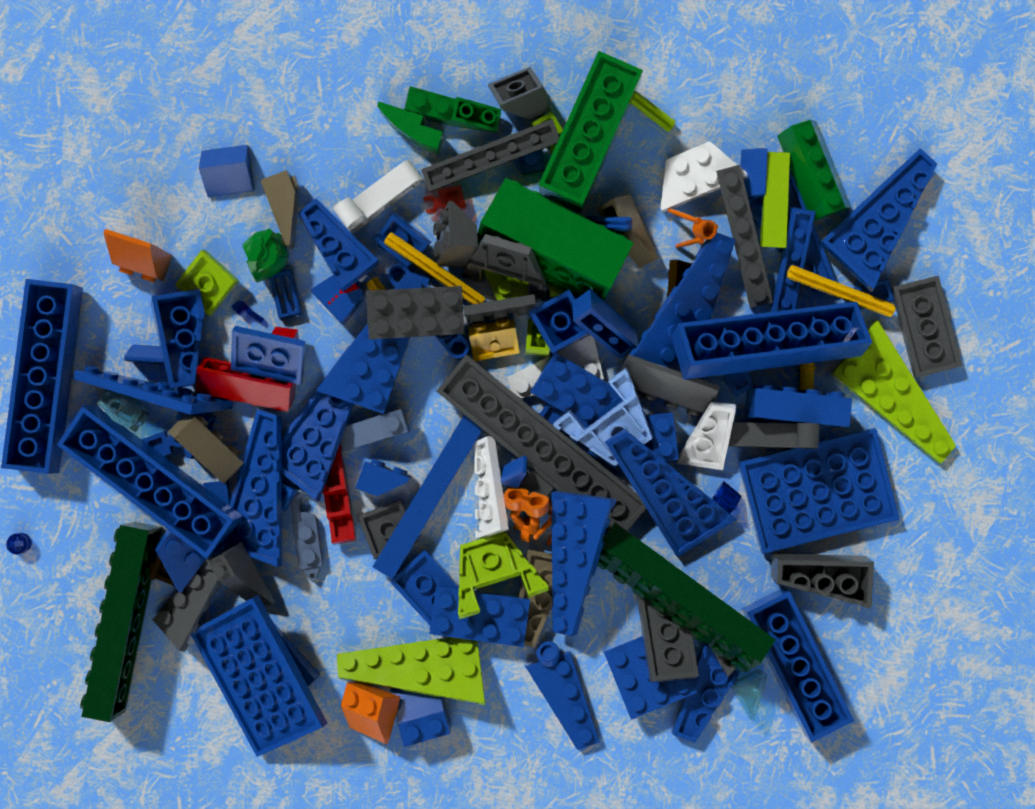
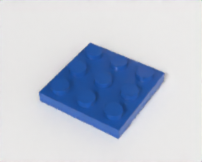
(632, 677)

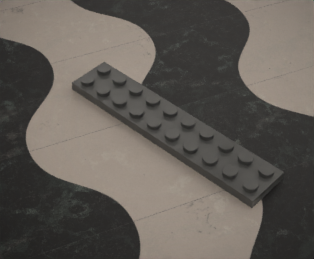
(531, 435)

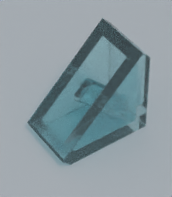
(749, 691)

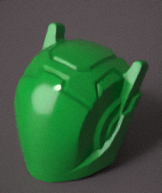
(265, 254)

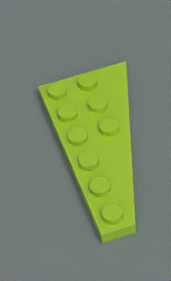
(891, 391)
(429, 667)

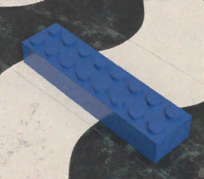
(770, 340)
(42, 376)
(150, 480)

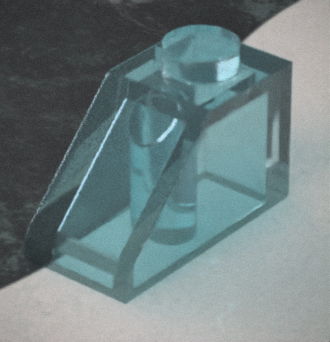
(123, 409)

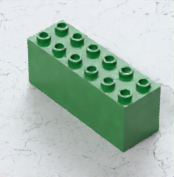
(590, 131)
(565, 243)

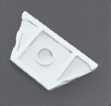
(693, 175)

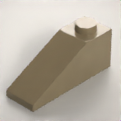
(284, 201)

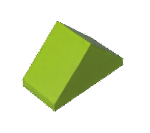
(535, 343)

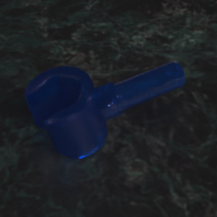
(241, 306)

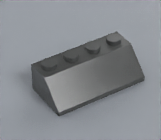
(668, 385)

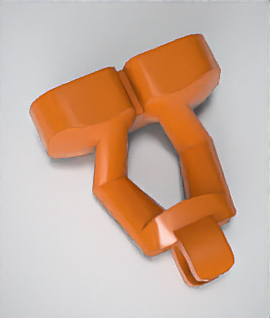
(534, 506)

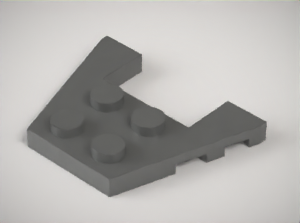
(508, 260)

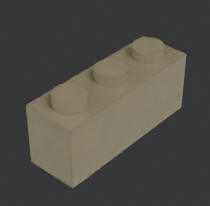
(206, 446)

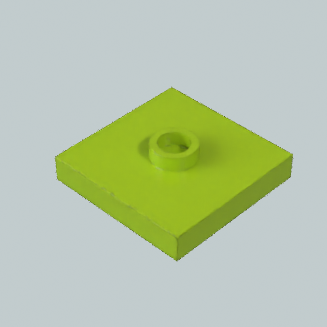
(211, 278)

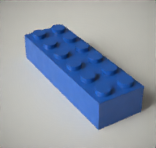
(799, 666)

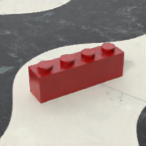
(218, 380)

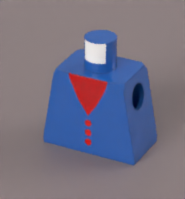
(340, 304)

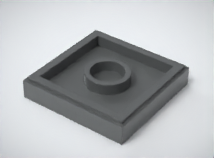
(380, 525)

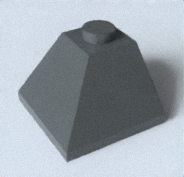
(521, 94)

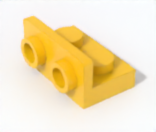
(493, 339)

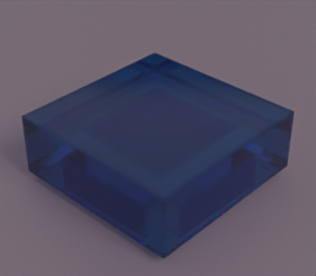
(726, 497)

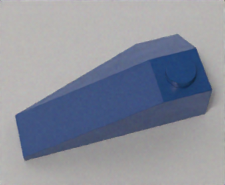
(179, 328)

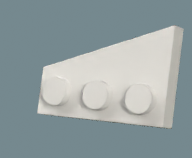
(710, 438)

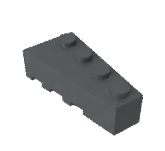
(827, 575)

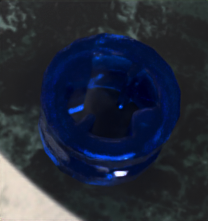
(21, 537)

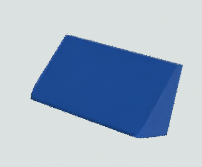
(755, 165)
(144, 354)

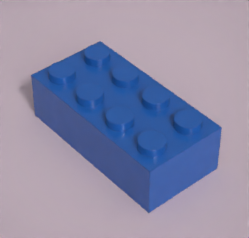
(794, 407)

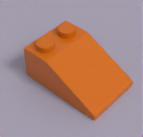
(137, 256)

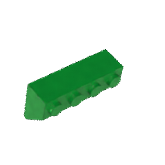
(814, 169)

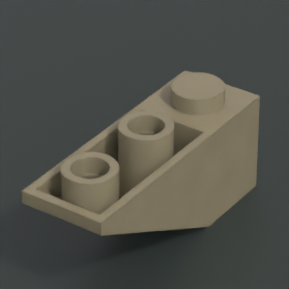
(642, 250)

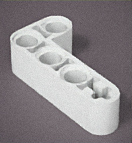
(378, 196)

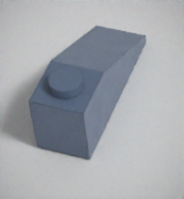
(374, 430)

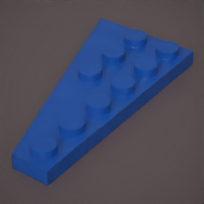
(158, 393)

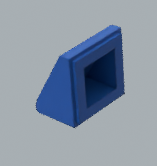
(514, 472)

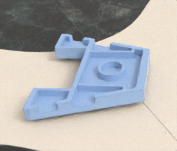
(625, 415)

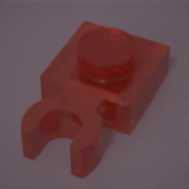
(448, 194)

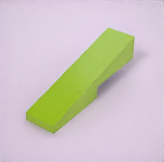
(775, 201)

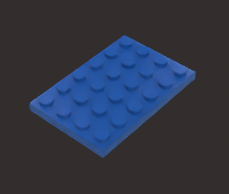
(819, 491)
(258, 677)

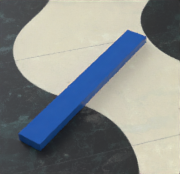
(427, 497)

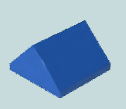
(226, 171)

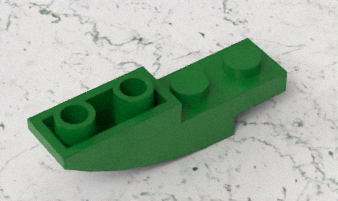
(453, 111)

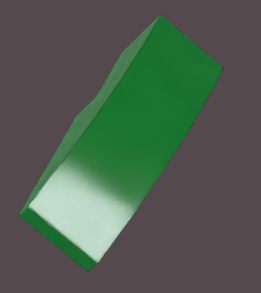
(412, 127)

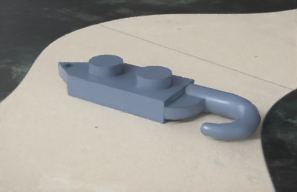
(306, 538)

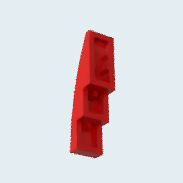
(339, 503)

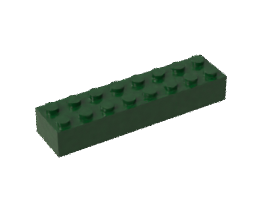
(684, 600)
(120, 622)

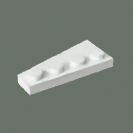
(582, 353)
(492, 508)

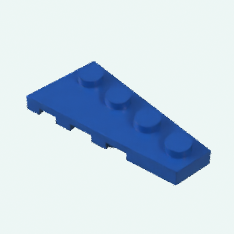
(338, 246)
(711, 689)
(566, 698)

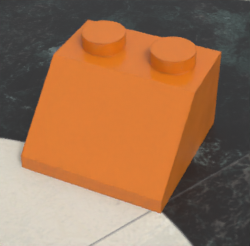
(370, 710)

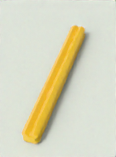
(431, 268)
(840, 291)

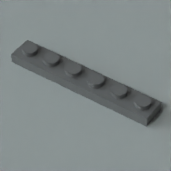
(490, 155)
(744, 232)

